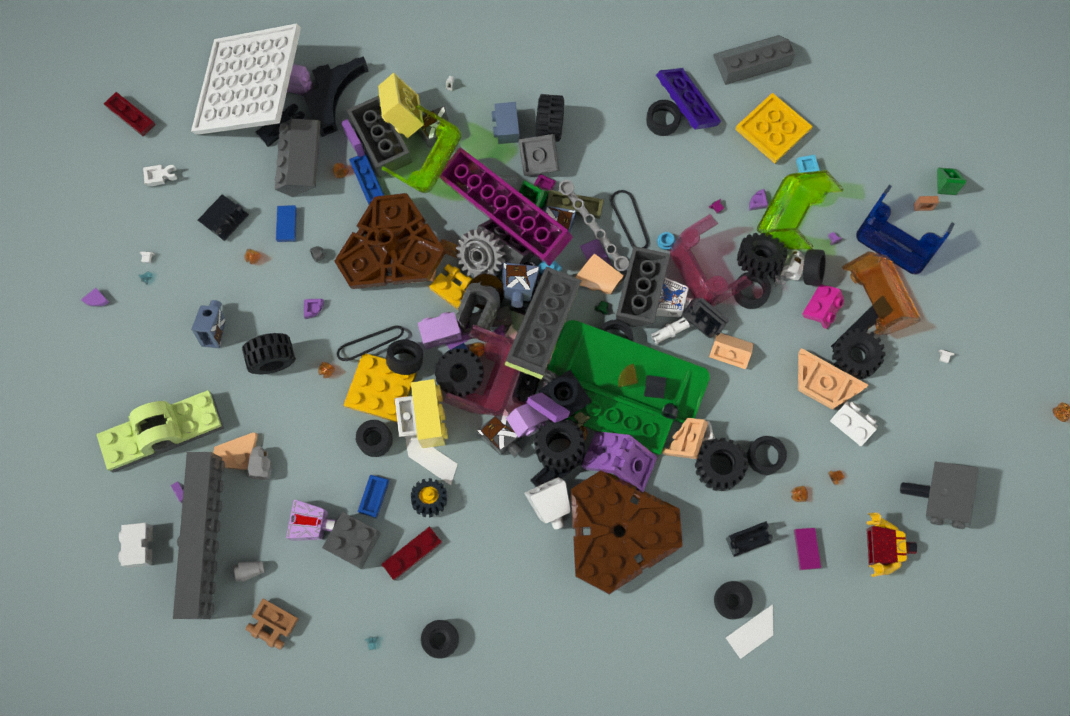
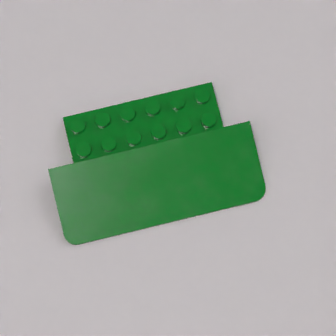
(597, 363)

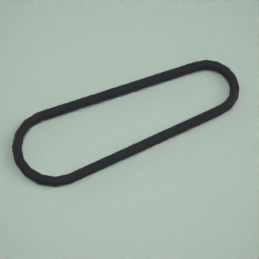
(637, 213)
(373, 348)

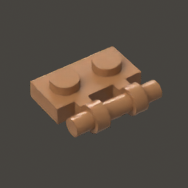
(275, 618)

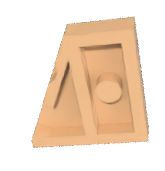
(688, 439)
(237, 451)

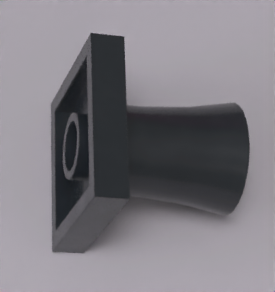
(576, 398)

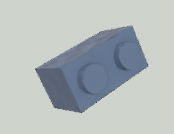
(506, 123)

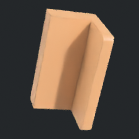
(731, 350)

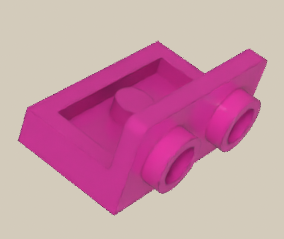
(824, 305)

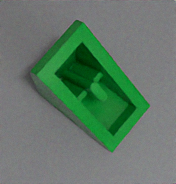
(949, 181)
(534, 193)

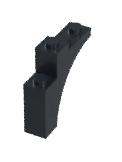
(331, 84)

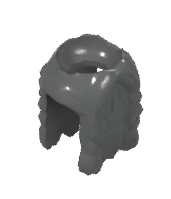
(481, 295)

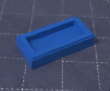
(286, 223)
(373, 496)

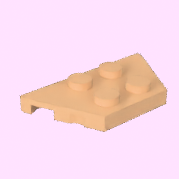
(825, 382)

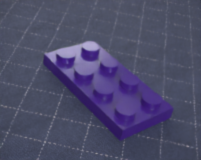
(688, 98)

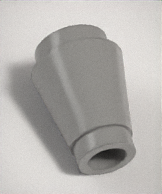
(248, 570)

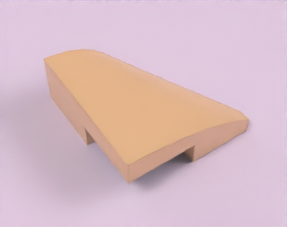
(599, 275)

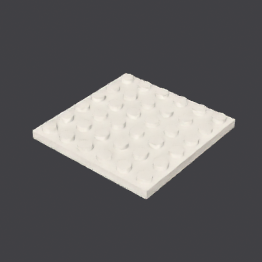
(246, 80)

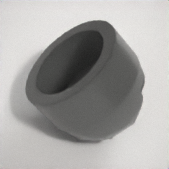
(316, 254)

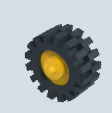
(428, 497)

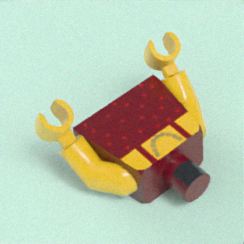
(886, 546)

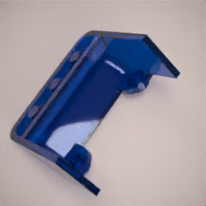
(895, 243)

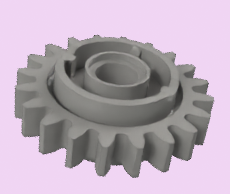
(476, 242)

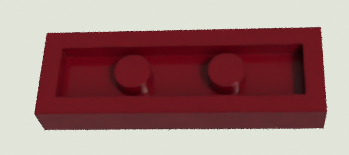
(129, 114)
(411, 553)

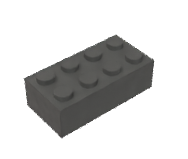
(378, 137)

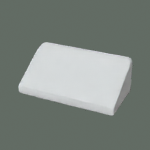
(405, 416)

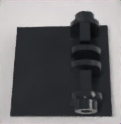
(223, 217)

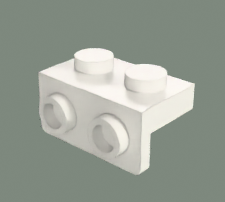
(854, 422)

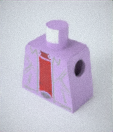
(308, 522)

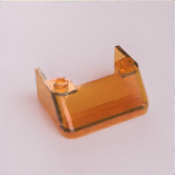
(885, 292)

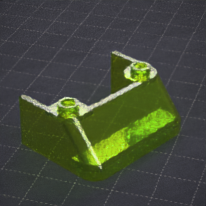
(447, 141)
(791, 204)

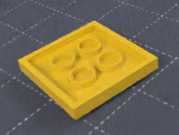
(773, 128)
(376, 388)

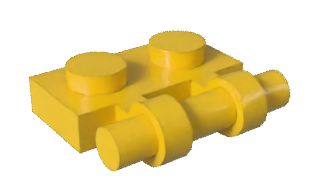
(447, 289)

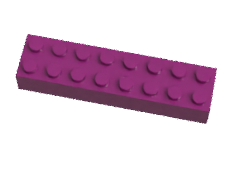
(505, 206)

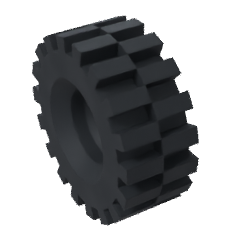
(760, 245)
(865, 342)
(474, 369)

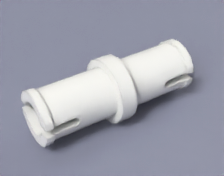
(670, 330)

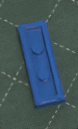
(366, 177)

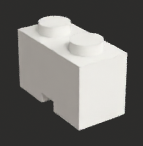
(135, 545)

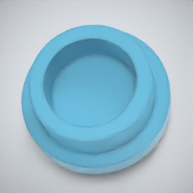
(666, 240)

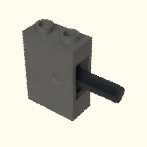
(950, 494)

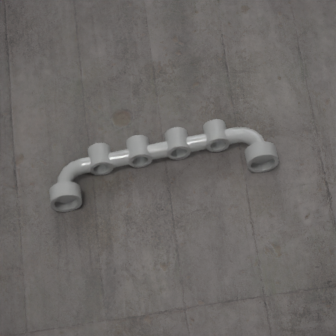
(567, 188)

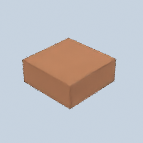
(926, 203)

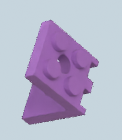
(620, 458)

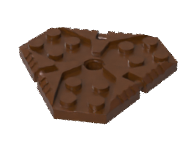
(394, 244)
(649, 527)

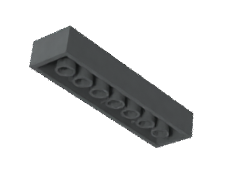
(198, 536)

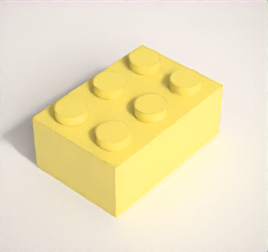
(399, 105)
(429, 413)

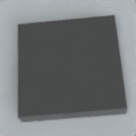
(539, 155)

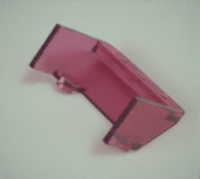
(712, 290)
(500, 381)

